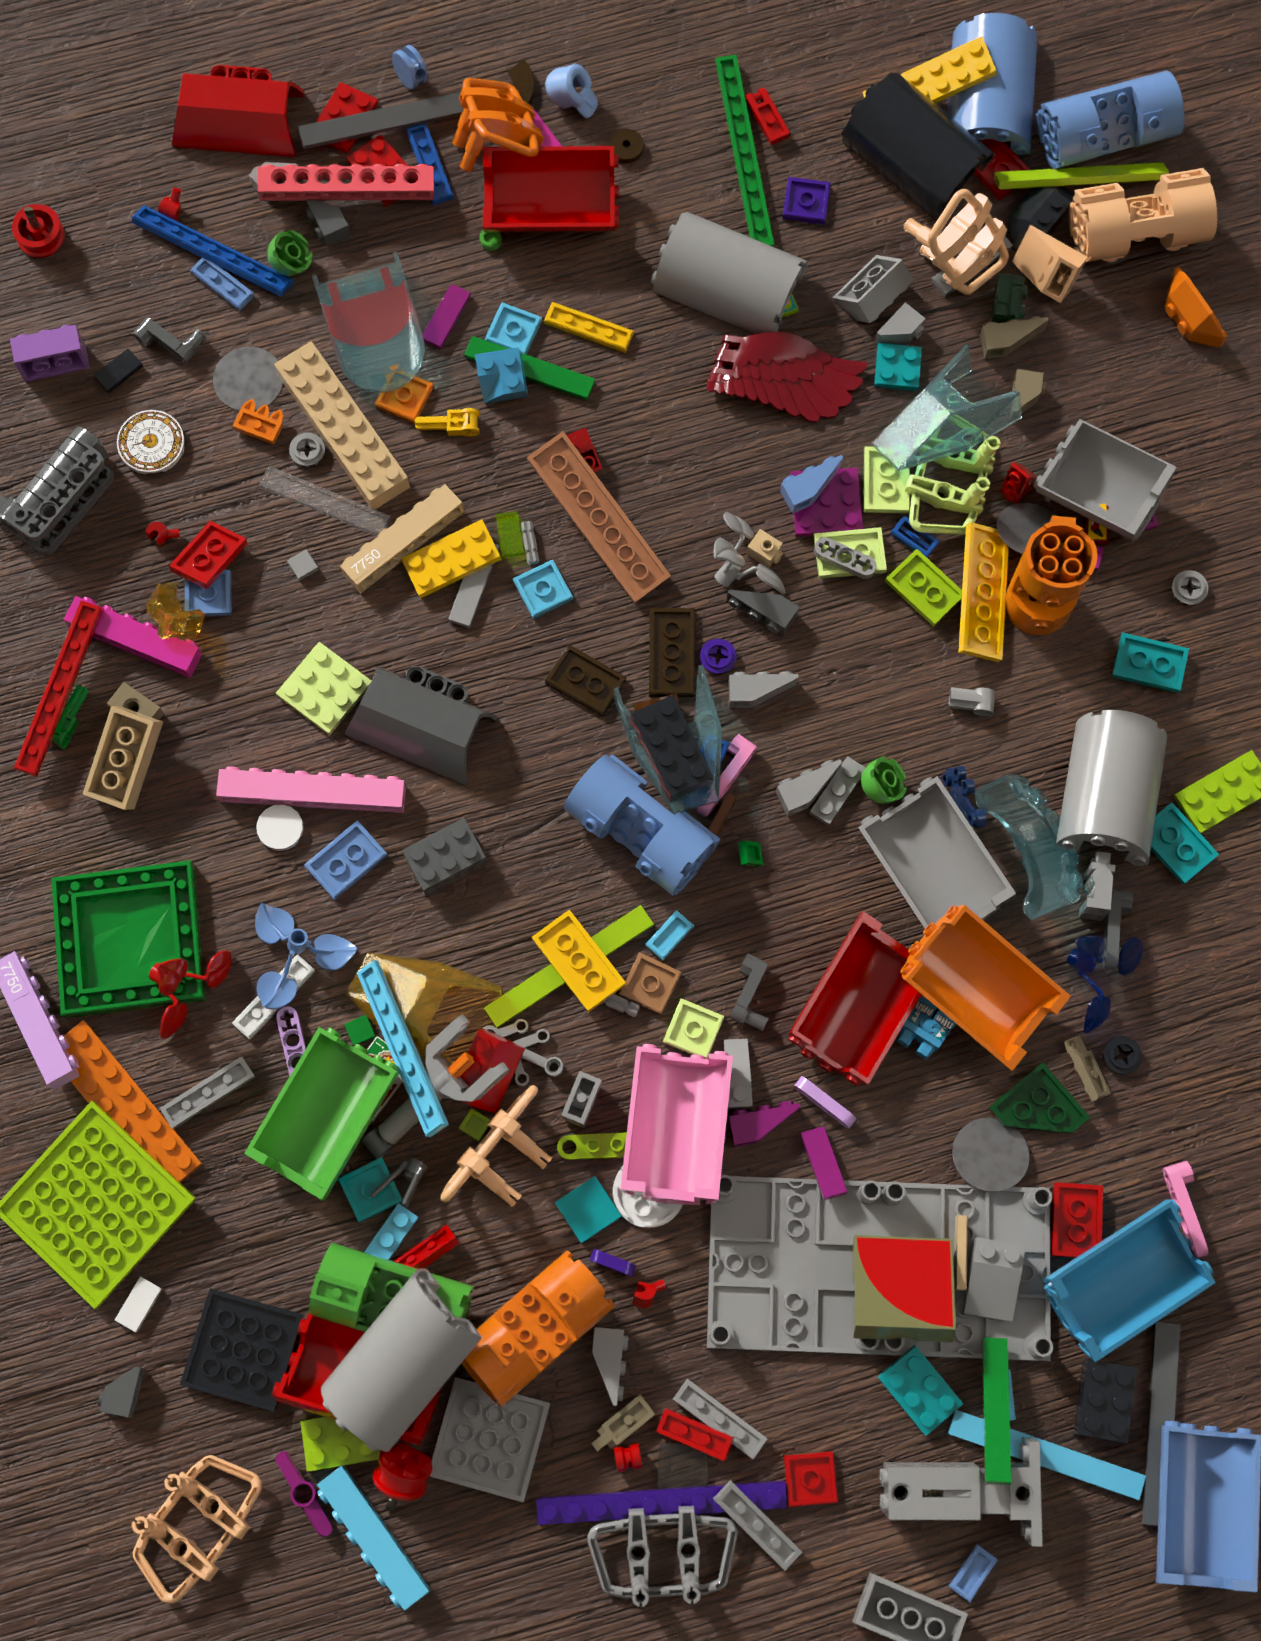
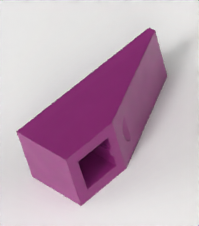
(754, 1126)

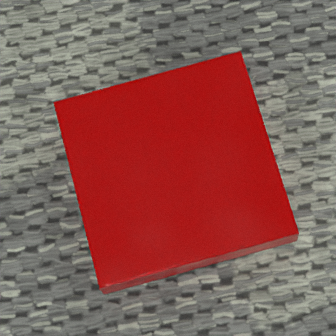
(810, 1479)

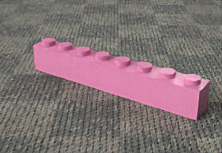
(311, 790)

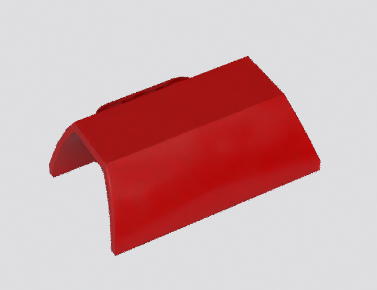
(235, 112)

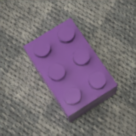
(49, 353)

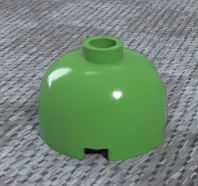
(289, 253)
(883, 781)

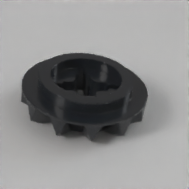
(1124, 1044)

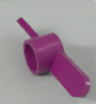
(312, 1508)

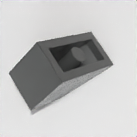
(122, 1394)

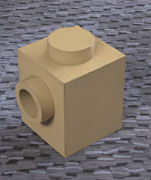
(765, 549)

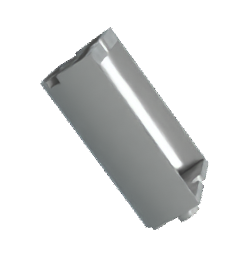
(1105, 470)

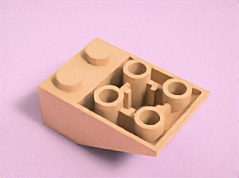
(1048, 263)

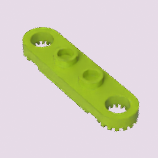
(594, 1146)

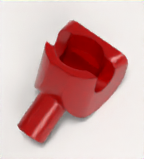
(171, 205)
(160, 530)
(646, 1292)

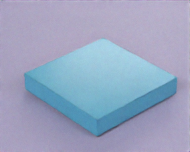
(513, 328)
(542, 589)

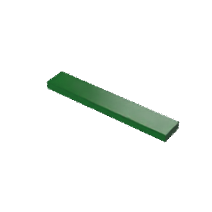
(540, 371)
(996, 1411)

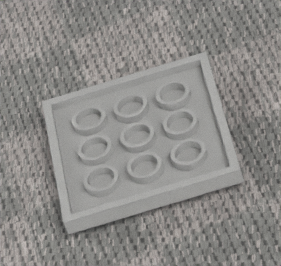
(489, 1444)

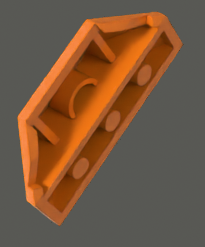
(1192, 312)

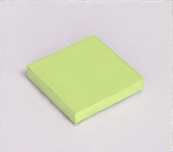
(693, 1029)

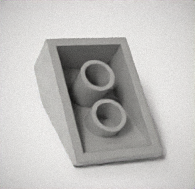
(993, 1279)

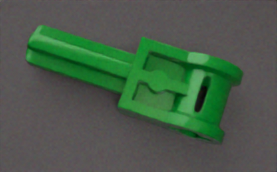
(68, 722)

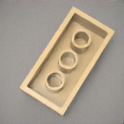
(122, 758)

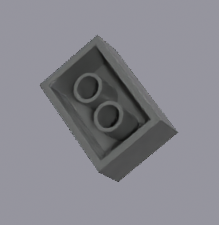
(444, 856)

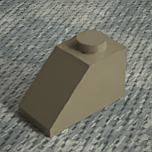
(1030, 386)

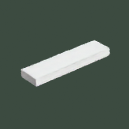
(256, 1015)

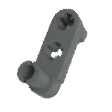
(184, 351)
(755, 970)

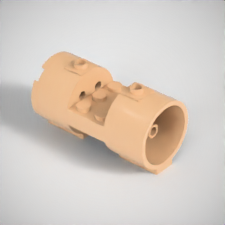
(1177, 213)

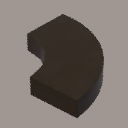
(523, 80)

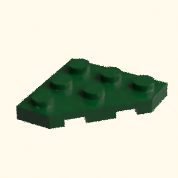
(1039, 1104)

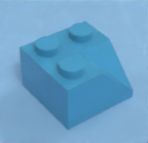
(501, 375)

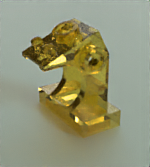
(166, 611)

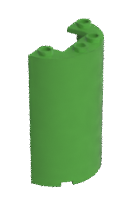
(322, 1112)

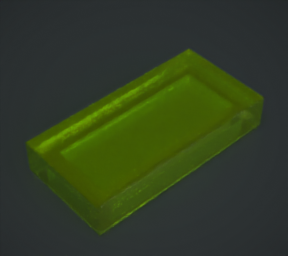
(509, 534)

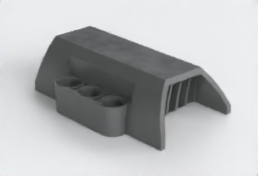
(418, 722)

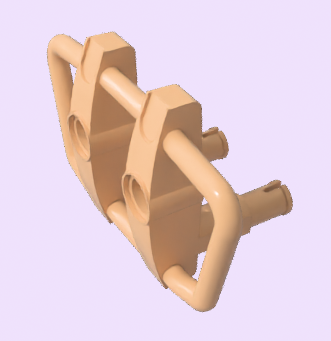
(961, 234)
(473, 1160)
(171, 1539)

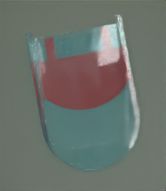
(373, 327)

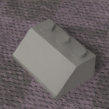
(874, 288)

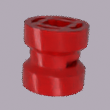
(627, 1457)

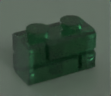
(1008, 298)

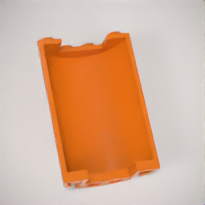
(982, 983)

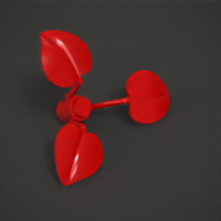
(168, 977)

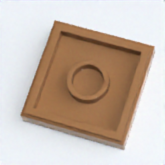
(650, 983)

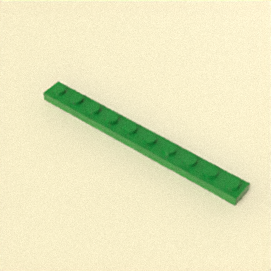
(743, 149)

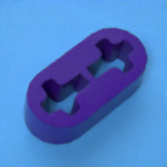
(613, 1263)

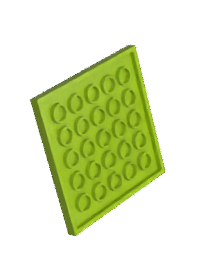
(94, 1204)

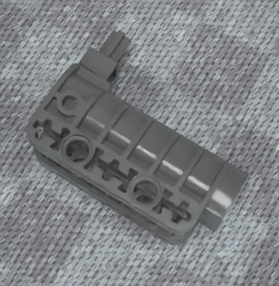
(56, 491)

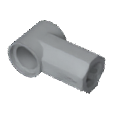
(979, 700)

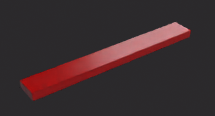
(58, 689)

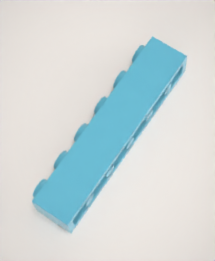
(373, 1537)

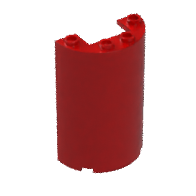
(551, 191)
(857, 1004)
(320, 1352)

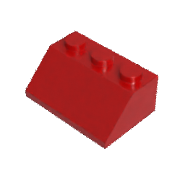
(488, 1052)

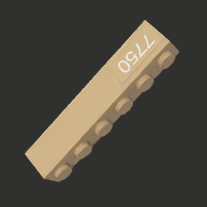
(402, 538)

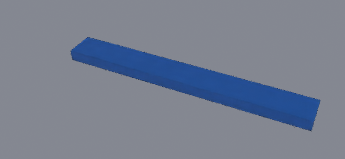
(212, 250)

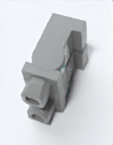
(1098, 887)

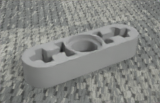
(848, 567)

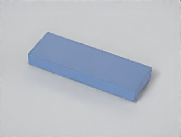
(222, 283)

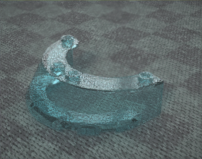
(1034, 832)

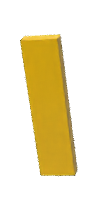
(588, 327)

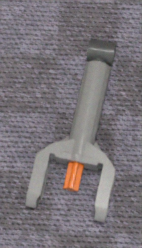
(445, 1082)

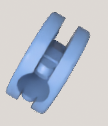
(410, 67)

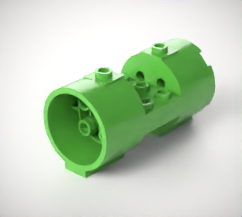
(358, 1286)

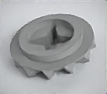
(300, 442)
(1196, 580)

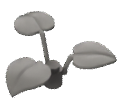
(734, 561)

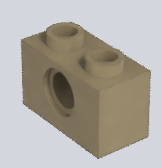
(129, 698)

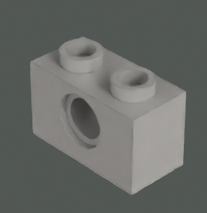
(581, 1099)

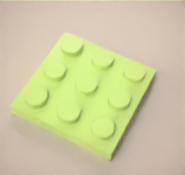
(324, 688)

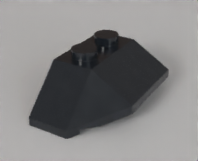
(1041, 208)

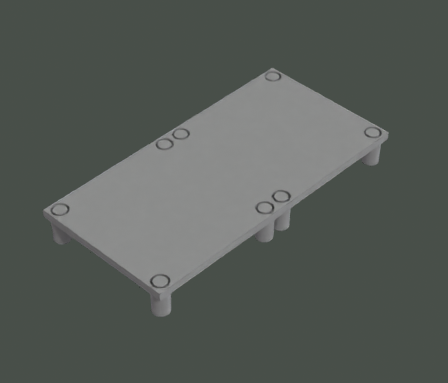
(787, 1263)

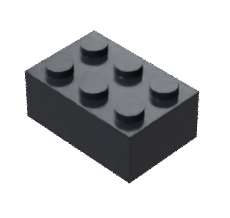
(1105, 1401)

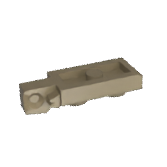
(1087, 1068)
(623, 1423)

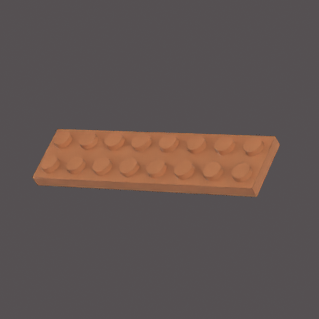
(598, 517)

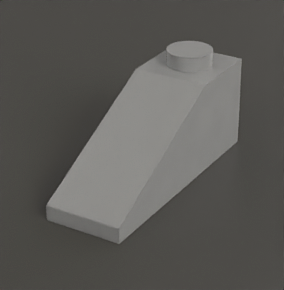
(740, 1084)

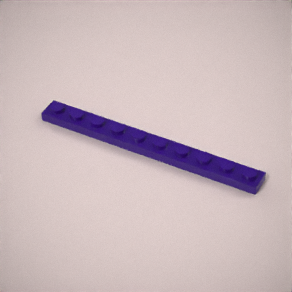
(655, 1502)

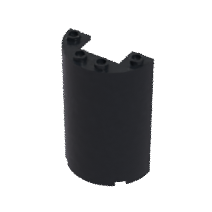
(914, 143)

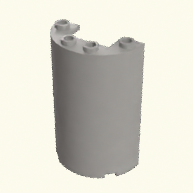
(726, 274)
(1113, 783)
(936, 855)
(398, 1364)

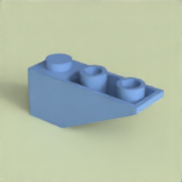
(806, 487)

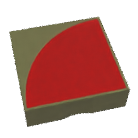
(903, 1288)

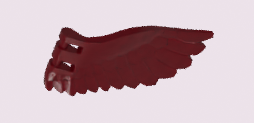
(785, 374)

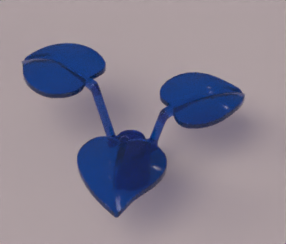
(1084, 959)

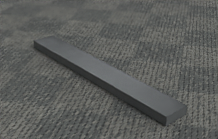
(380, 120)
(1161, 1409)

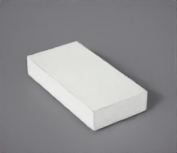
(138, 1304)

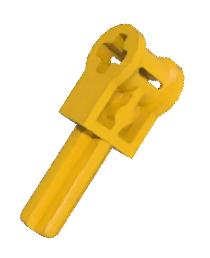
(457, 422)

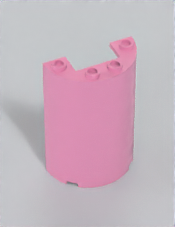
(676, 1126)

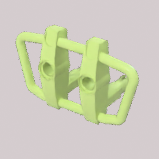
(956, 499)

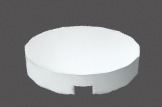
(280, 827)

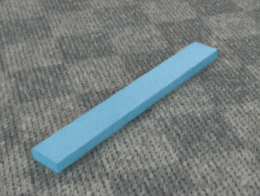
(402, 1049)
(1058, 1458)

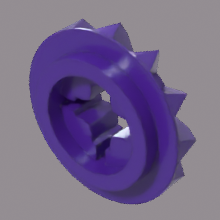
(726, 650)

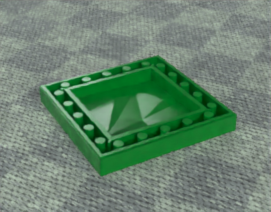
(117, 929)

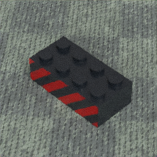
(671, 748)

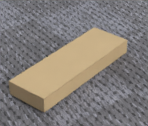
(960, 1253)

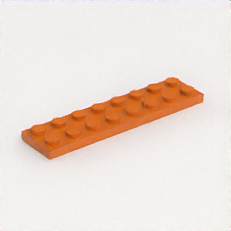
(115, 1091)

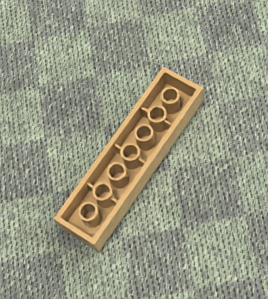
(342, 425)

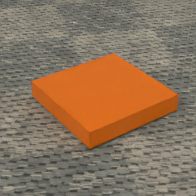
(406, 401)

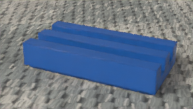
(910, 544)

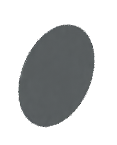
(245, 376)
(1020, 521)
(990, 1155)

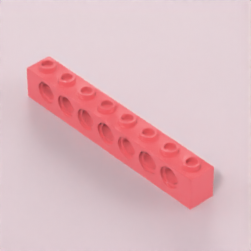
(336, 190)

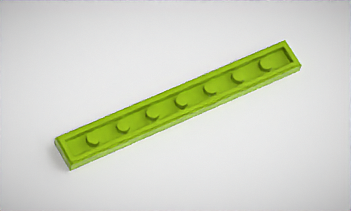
(1080, 175)
(549, 980)

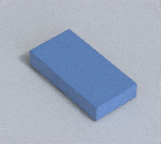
(973, 1573)

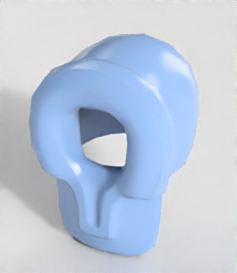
(561, 90)

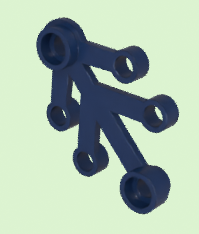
(952, 780)

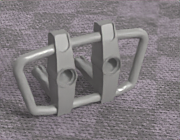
(689, 1563)

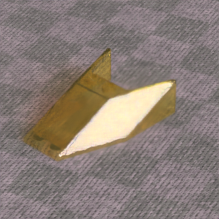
(417, 991)

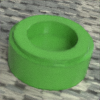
(490, 240)

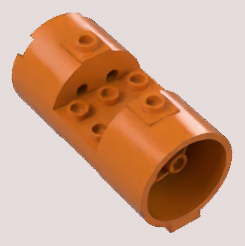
(1050, 576)
(536, 1328)

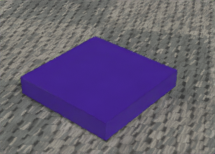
(806, 200)

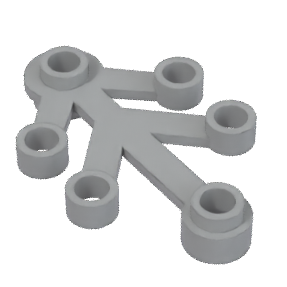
(528, 1055)

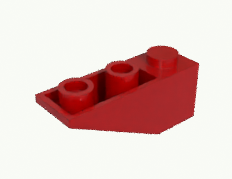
(1017, 483)

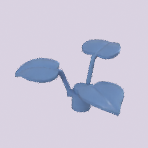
(276, 924)

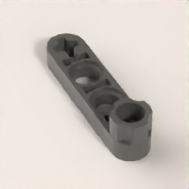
(1120, 902)

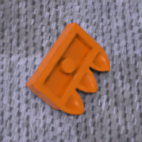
(258, 423)

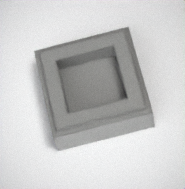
(302, 565)

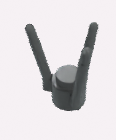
(413, 1172)

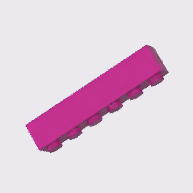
(141, 639)

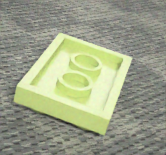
(883, 484)
(863, 540)

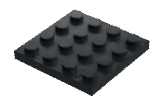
(241, 1349)

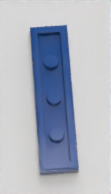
(427, 154)

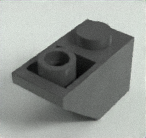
(329, 221)

